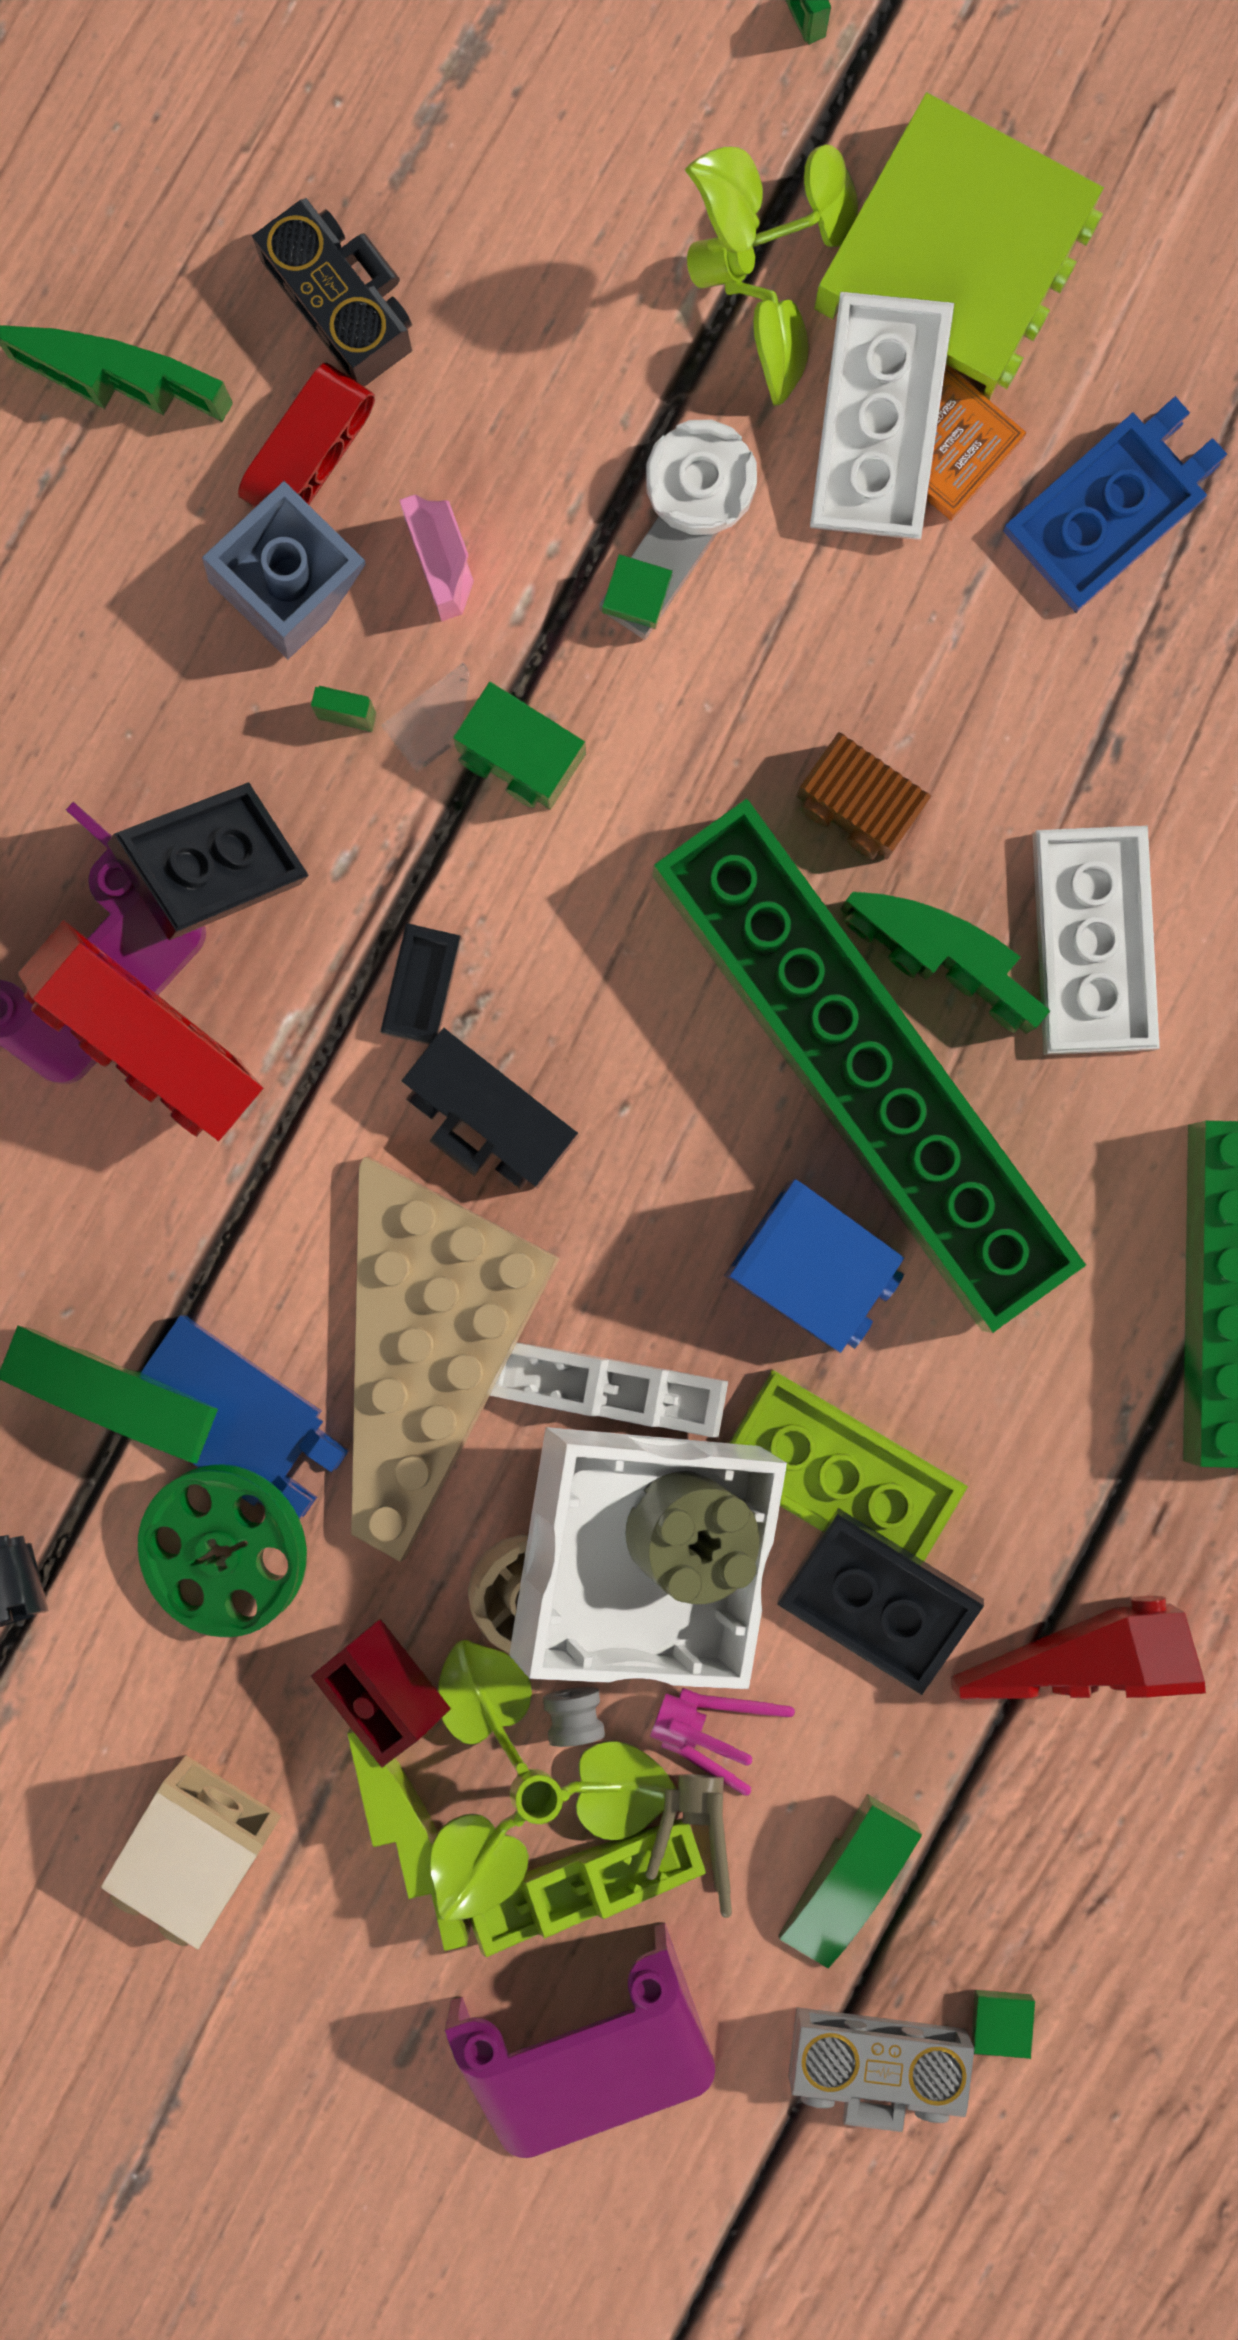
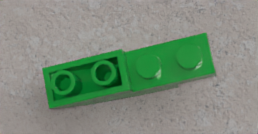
(928, 937)

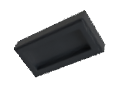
(421, 984)

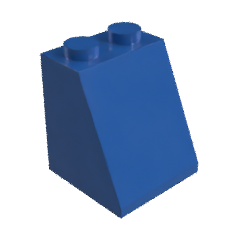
(817, 1267)

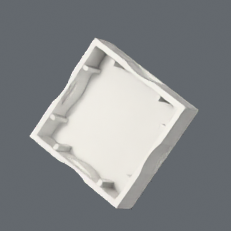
(586, 1602)

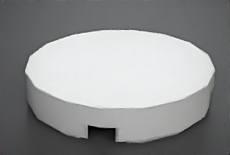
(701, 477)

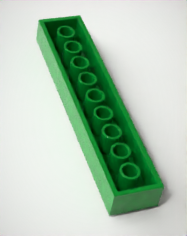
(867, 1067)

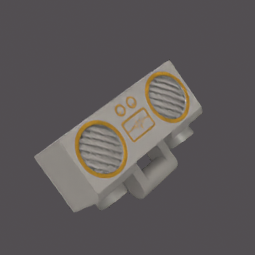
(880, 2060)

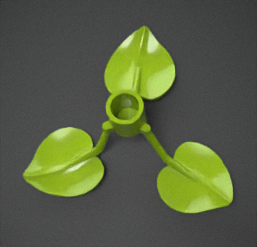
(732, 198)
(483, 1866)

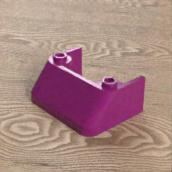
(127, 936)

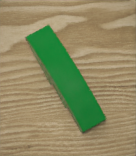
(101, 365)
(108, 1394)

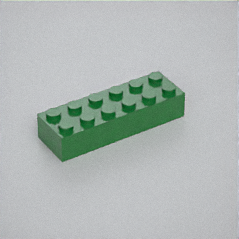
(1211, 1296)

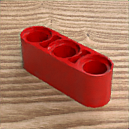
(309, 437)

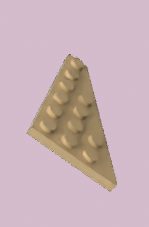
(433, 1332)

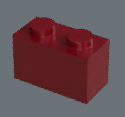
(381, 1693)

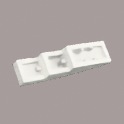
(613, 1389)

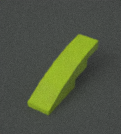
(399, 1816)
(588, 1885)

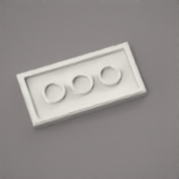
(881, 415)
(1095, 940)

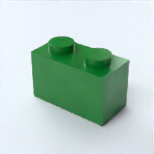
(518, 747)

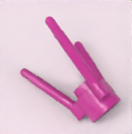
(681, 1726)

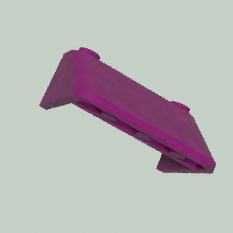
(593, 2073)

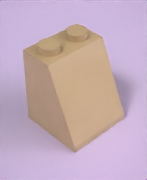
(189, 1853)

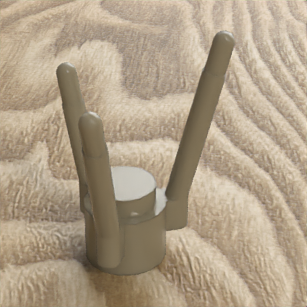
(702, 1804)

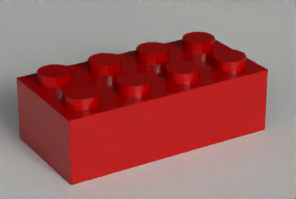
(138, 1030)

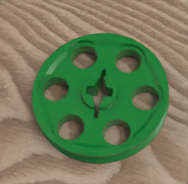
(221, 1574)

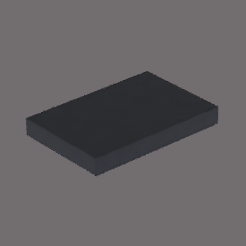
(207, 860)
(880, 1601)

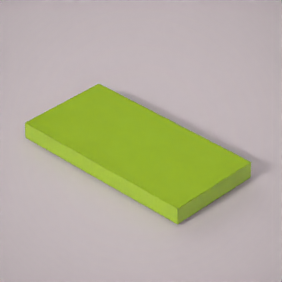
(848, 1467)

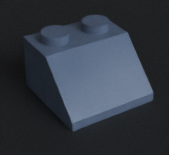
(283, 569)

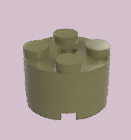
(693, 1538)

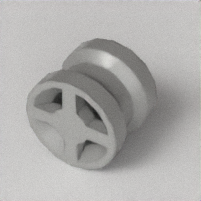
(574, 1716)

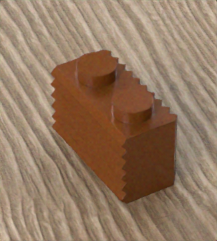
(861, 797)

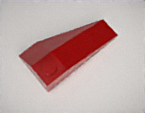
(1129, 1649)

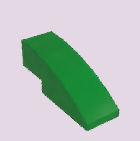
(851, 1881)

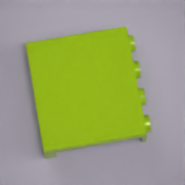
(969, 225)

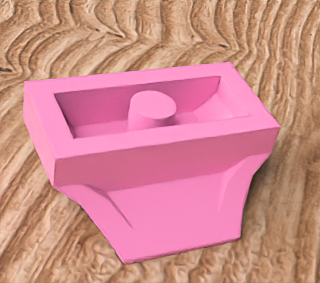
(439, 552)

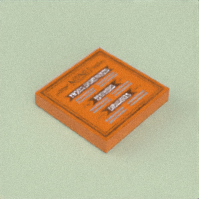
(968, 445)

